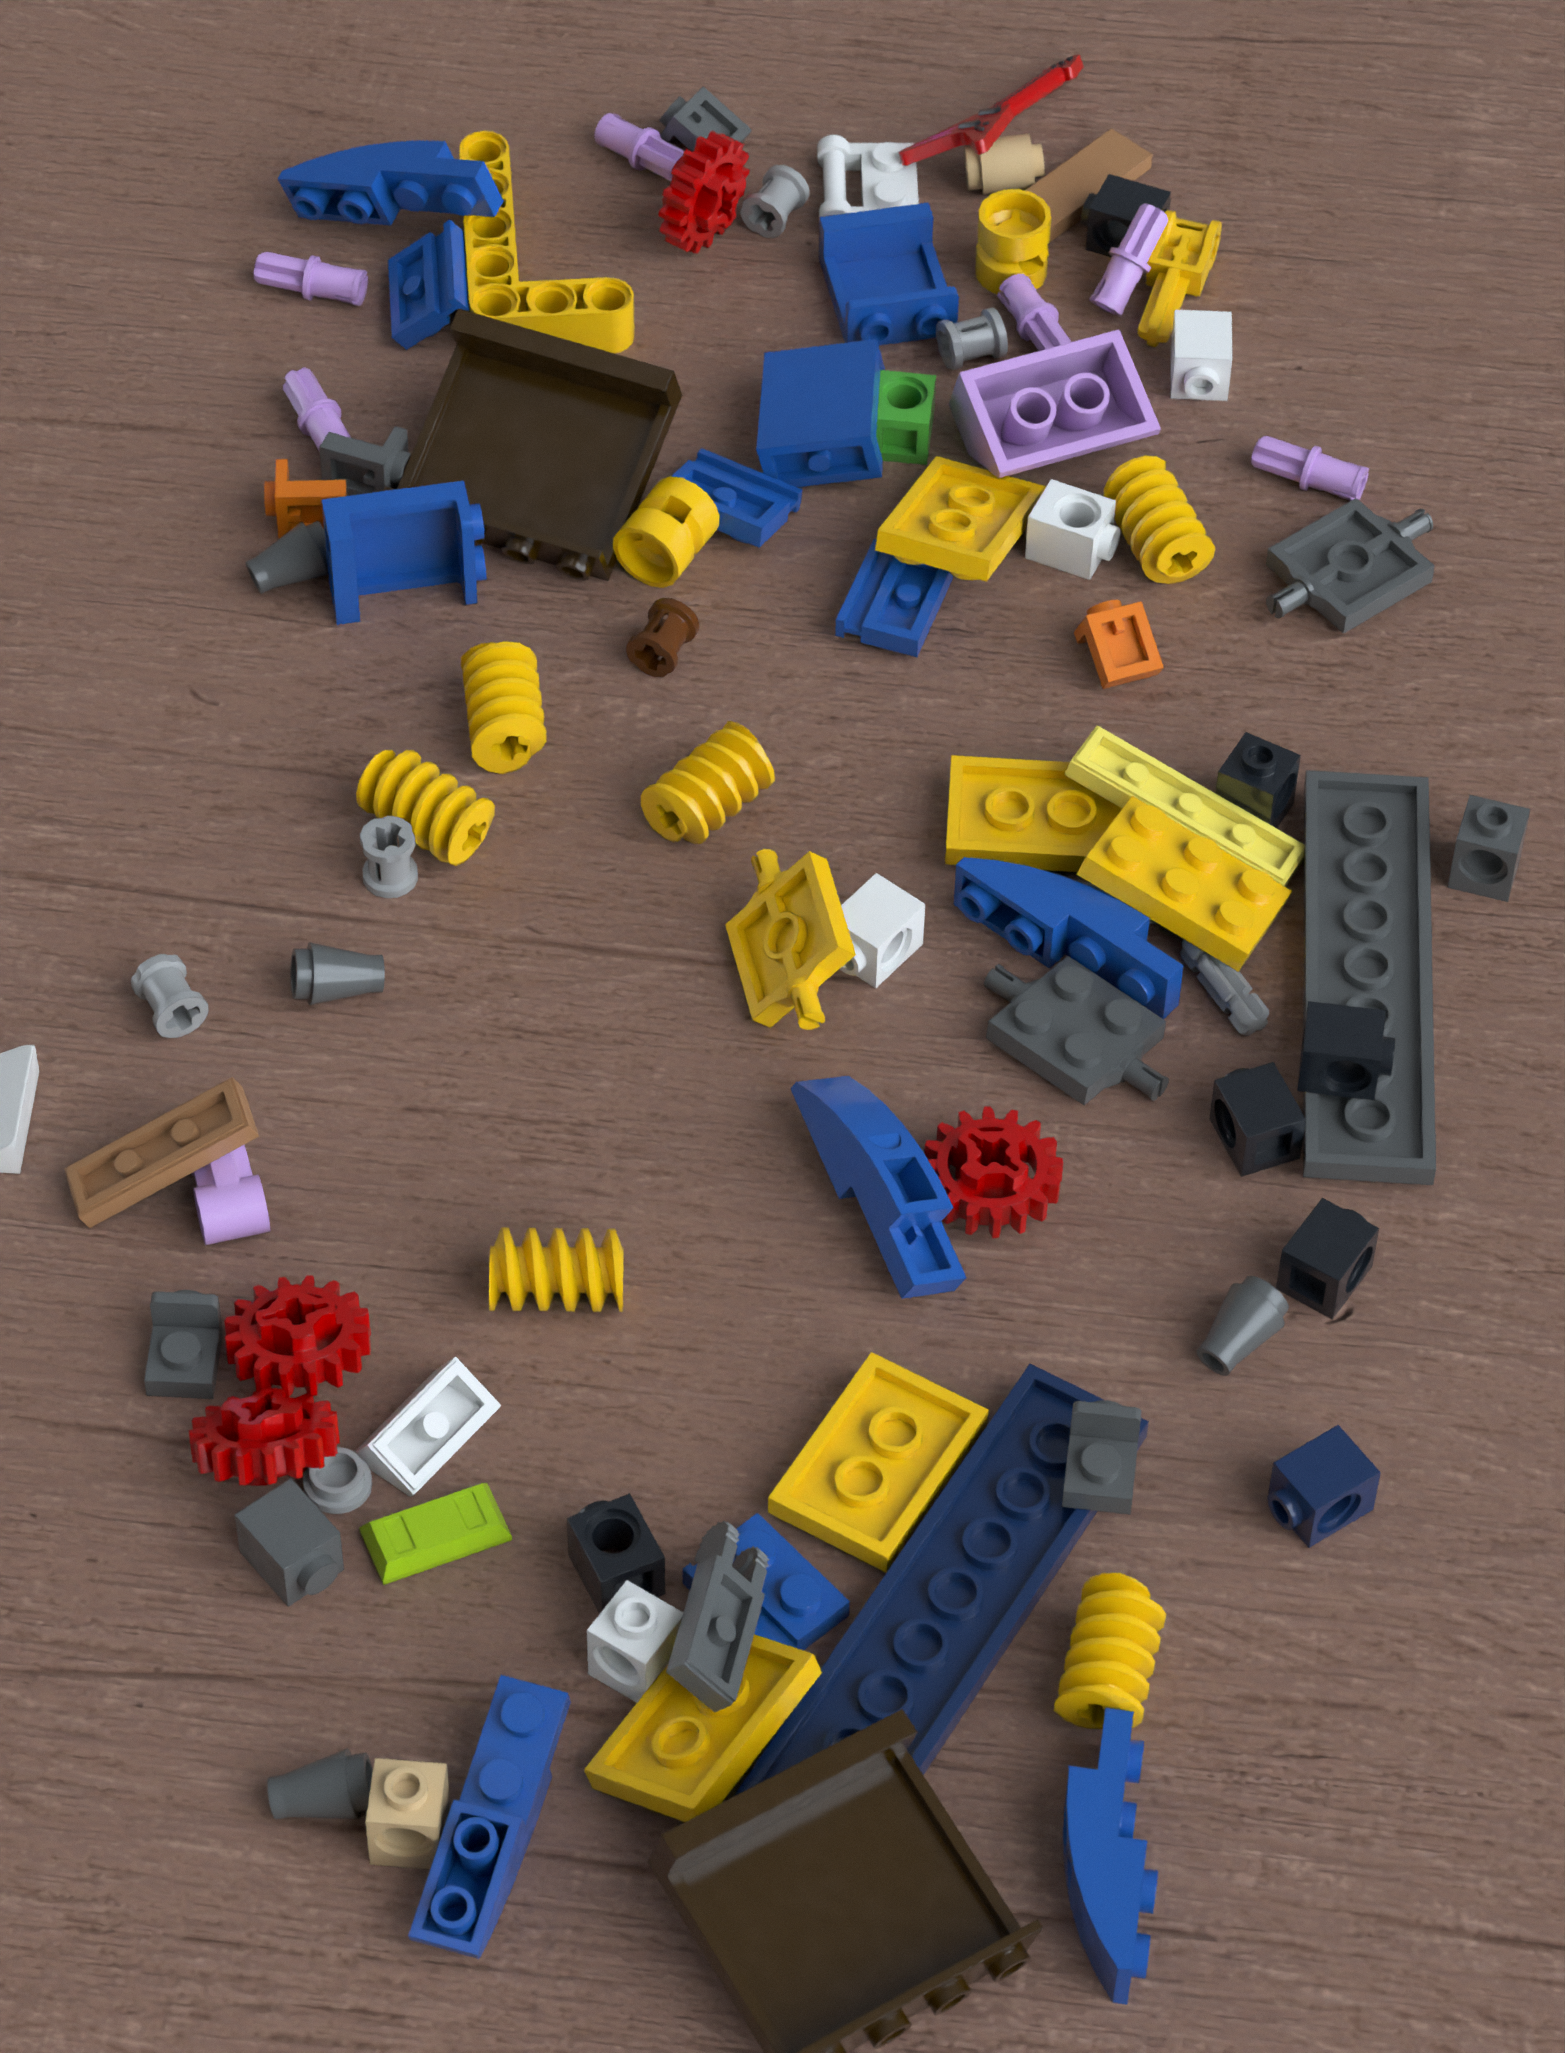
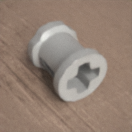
(769, 208)
(972, 338)
(381, 848)
(173, 1002)

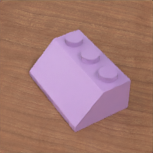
(1052, 405)

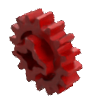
(704, 192)
(993, 1170)
(297, 1336)
(264, 1437)

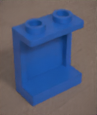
(885, 274)
(821, 414)
(401, 543)

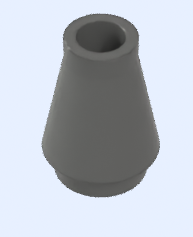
(291, 559)
(333, 973)
(1243, 1323)
(323, 1789)

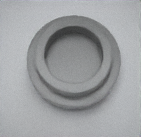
(340, 1484)

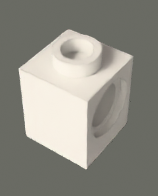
(1201, 355)
(1071, 529)
(883, 927)
(632, 1640)

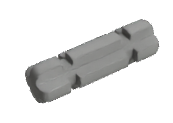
(1227, 989)

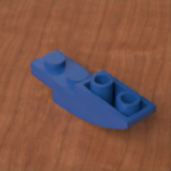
(380, 179)
(1059, 917)
(886, 1170)
(492, 1819)
(1105, 1862)

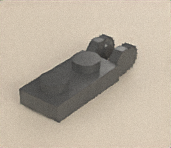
(719, 1618)

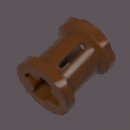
(662, 637)

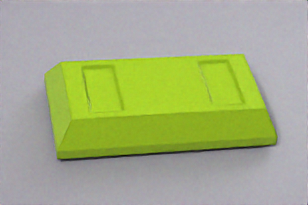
(435, 1533)

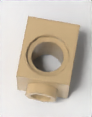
(406, 1812)

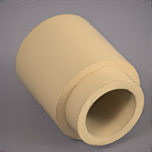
(1007, 165)

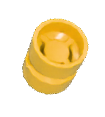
(1012, 238)
(666, 532)

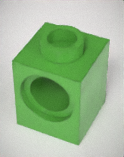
(905, 416)

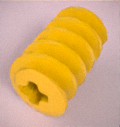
(1158, 521)
(503, 705)
(708, 785)
(440, 813)
(556, 1269)
(1110, 1651)

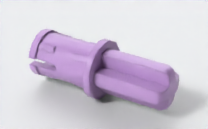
(640, 146)
(1129, 260)
(311, 277)
(1034, 316)
(315, 411)
(1310, 468)

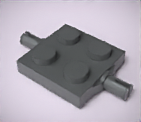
(1350, 565)
(1076, 1030)

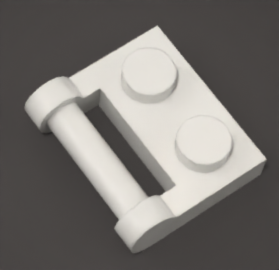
(883, 177)

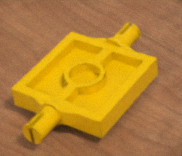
(789, 939)

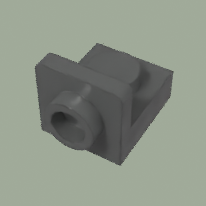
(699, 117)
(364, 464)
(184, 1345)
(1102, 1457)

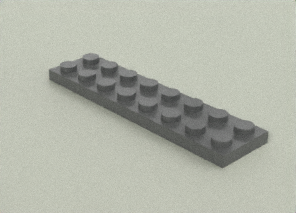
(1373, 950)

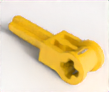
(1177, 269)

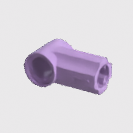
(230, 1199)

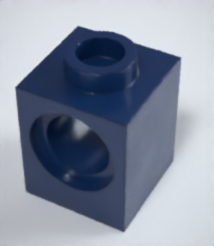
(1322, 1486)

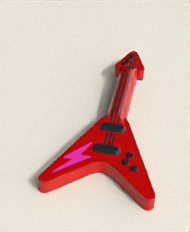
(986, 126)

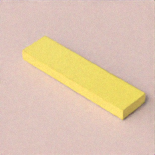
(1123, 771)

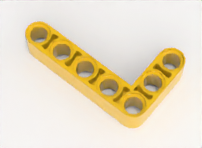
(578, 310)

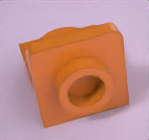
(298, 500)
(1120, 642)

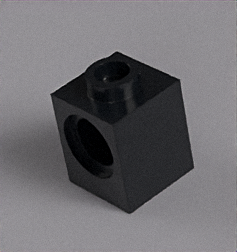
(1114, 208)
(1260, 778)
(1344, 1051)
(1257, 1118)
(1327, 1258)
(618, 1526)

